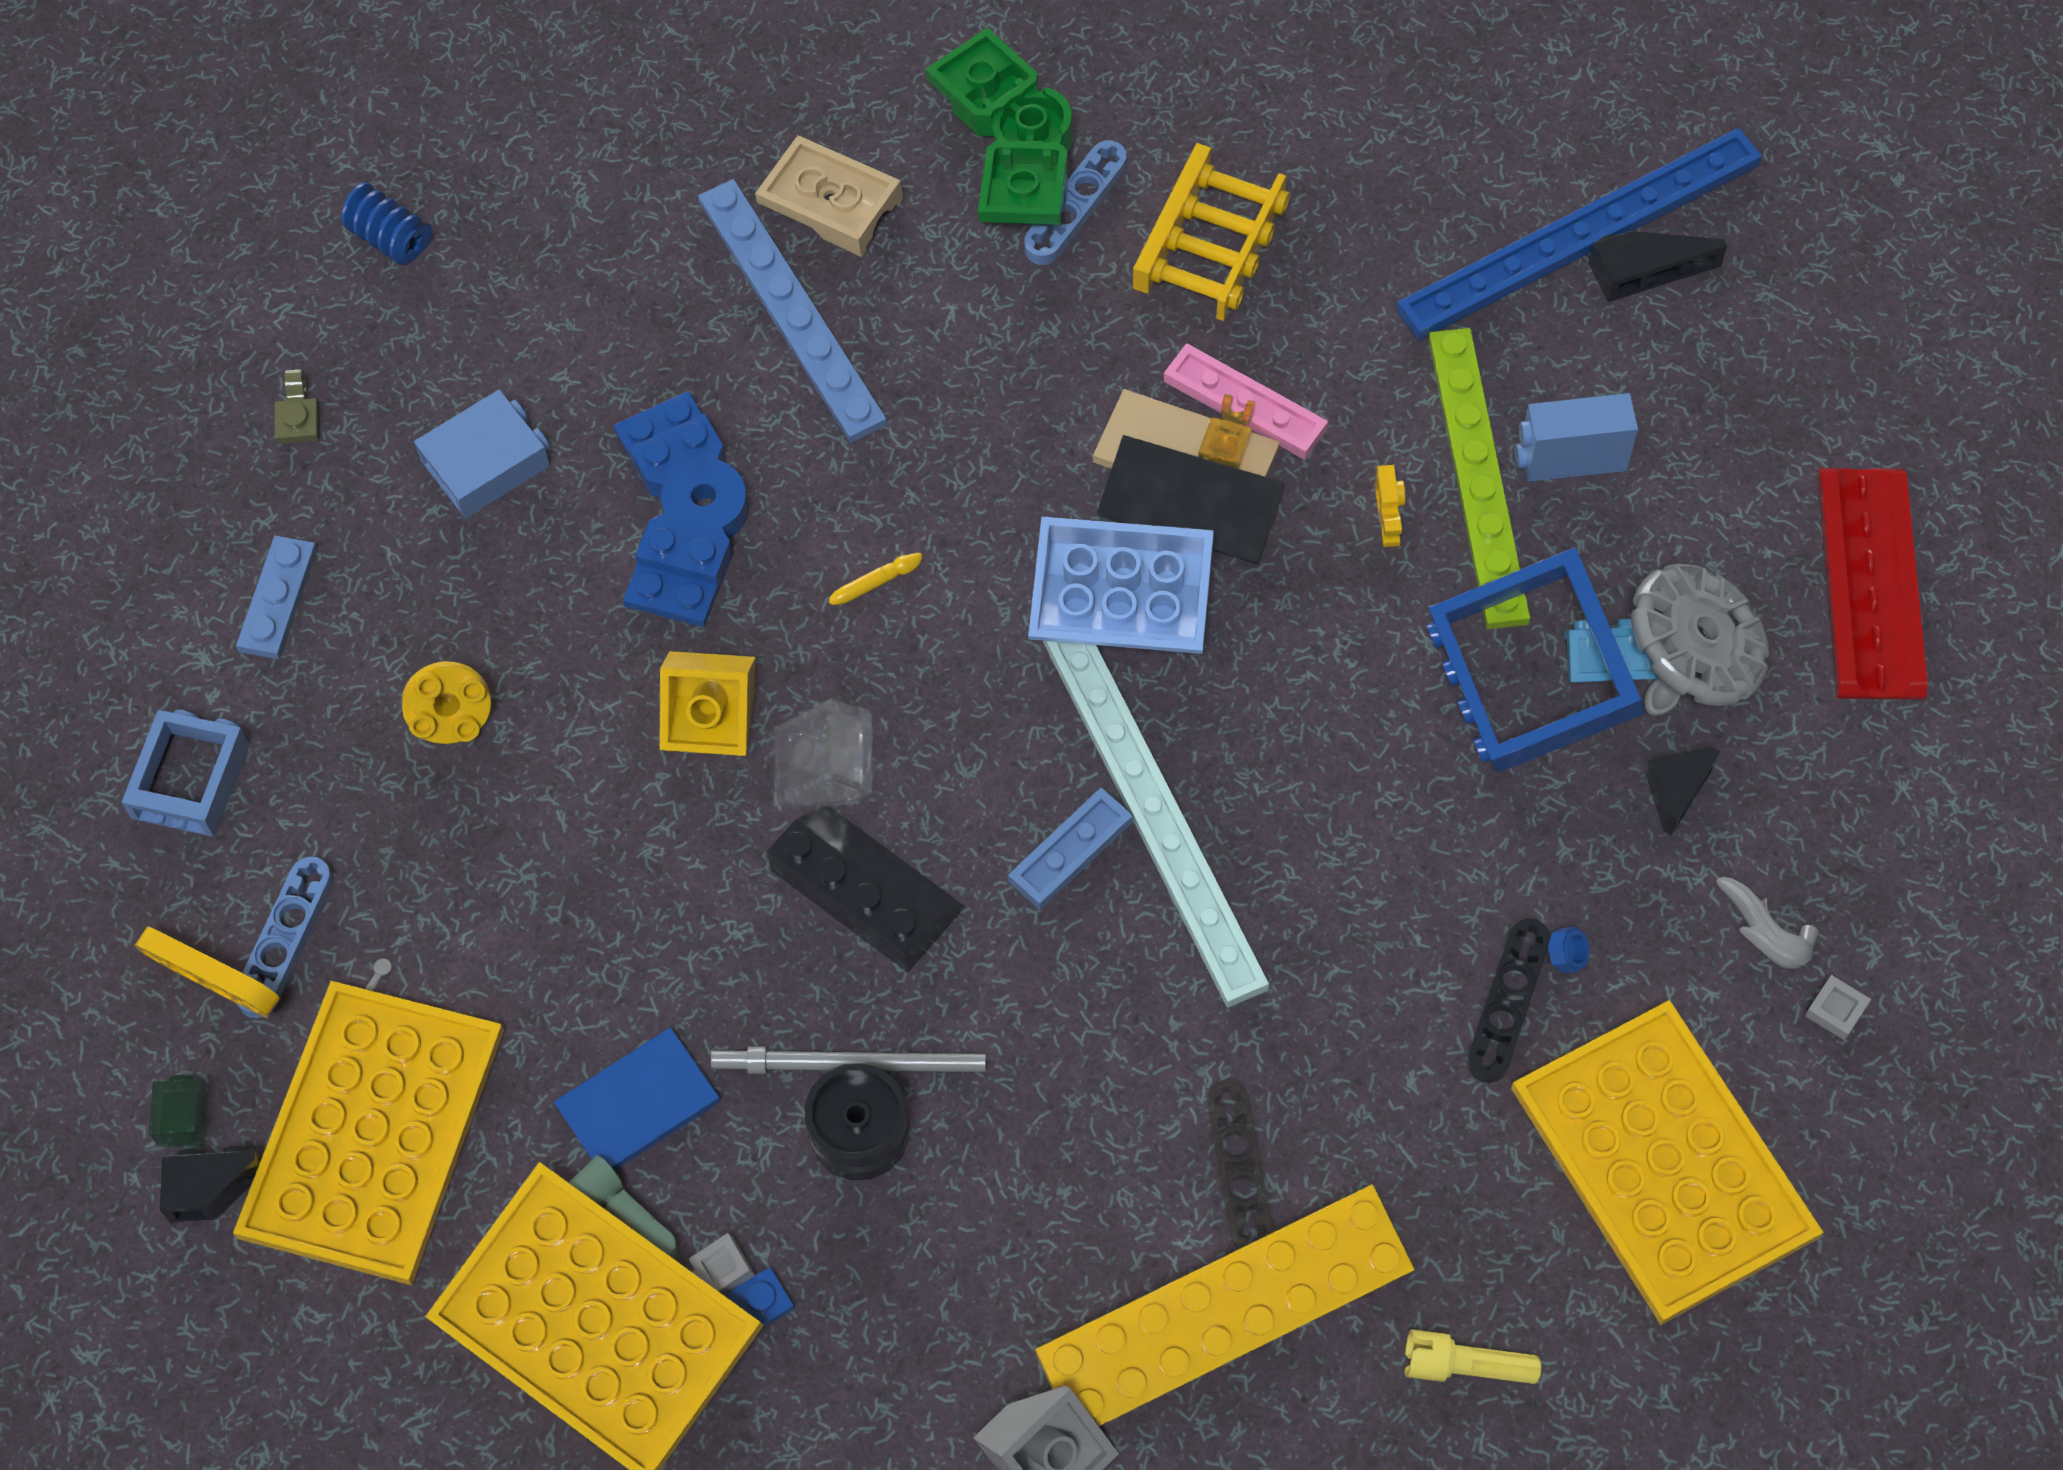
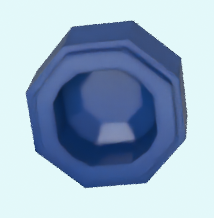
(1569, 949)

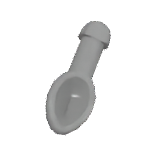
(1660, 698)

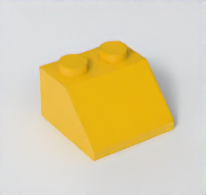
(706, 703)

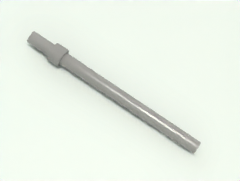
(758, 1060)

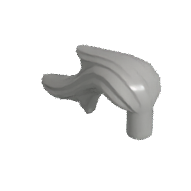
(1777, 944)

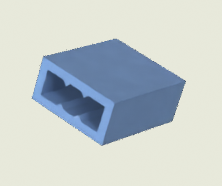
(1576, 437)
(483, 452)

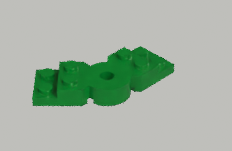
(1030, 128)

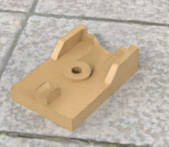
(813, 171)

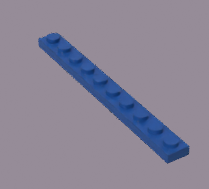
(1576, 232)

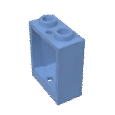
(176, 812)

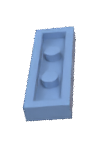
(276, 597)
(1070, 848)

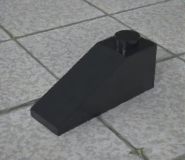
(1647, 260)

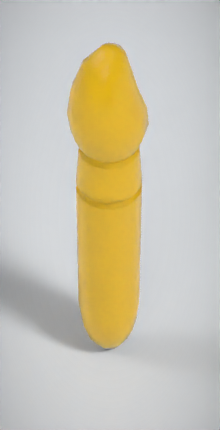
(901, 566)

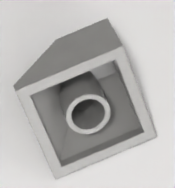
(1046, 1434)

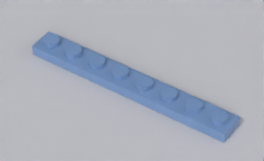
(792, 311)

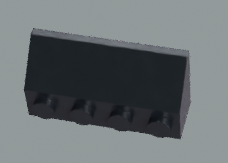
(863, 885)

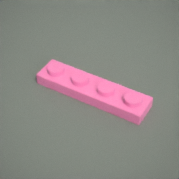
(1274, 415)

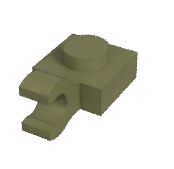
(297, 417)

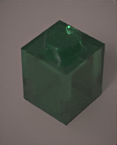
(178, 1112)

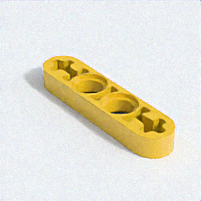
(207, 972)

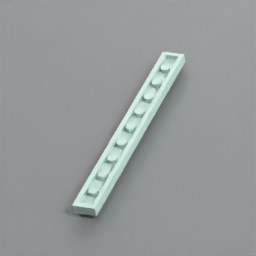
(1159, 822)

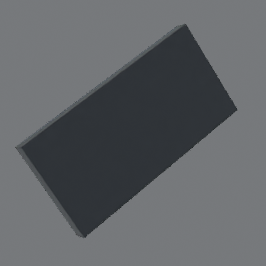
(1187, 491)

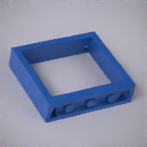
(1561, 732)

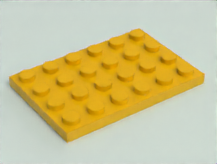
(369, 1132)
(1666, 1162)
(594, 1321)

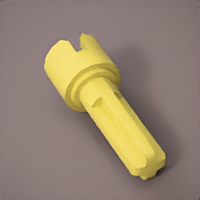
(1437, 1357)

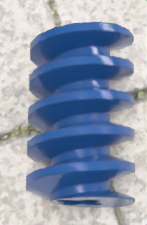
(385, 224)

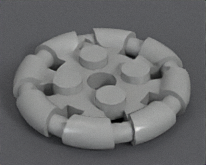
(1729, 658)

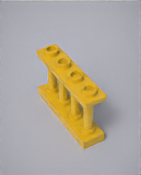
(1184, 205)

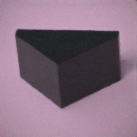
(1677, 781)

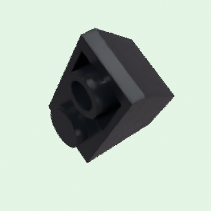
(205, 1184)

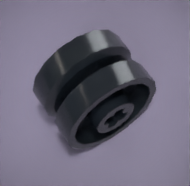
(860, 1148)

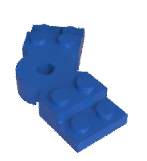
(688, 545)

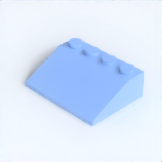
(1121, 585)

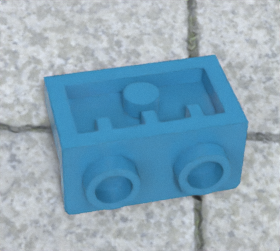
(1586, 662)

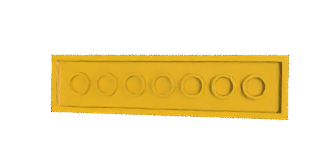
(1228, 1307)

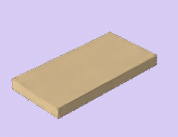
(1172, 428)

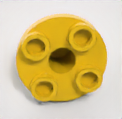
(446, 703)

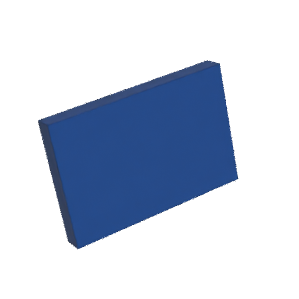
(637, 1100)

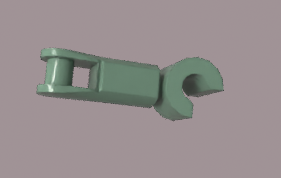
(603, 1186)

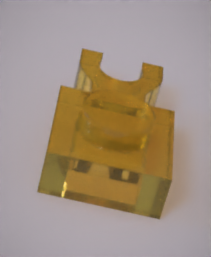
(1228, 438)

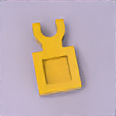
(1389, 496)

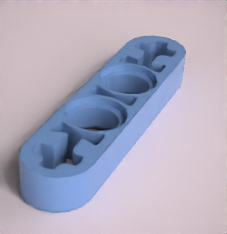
(1078, 204)
(290, 939)

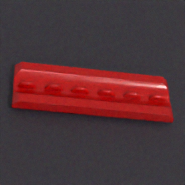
(1872, 584)

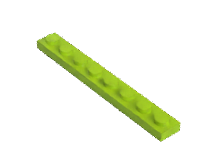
(1476, 469)

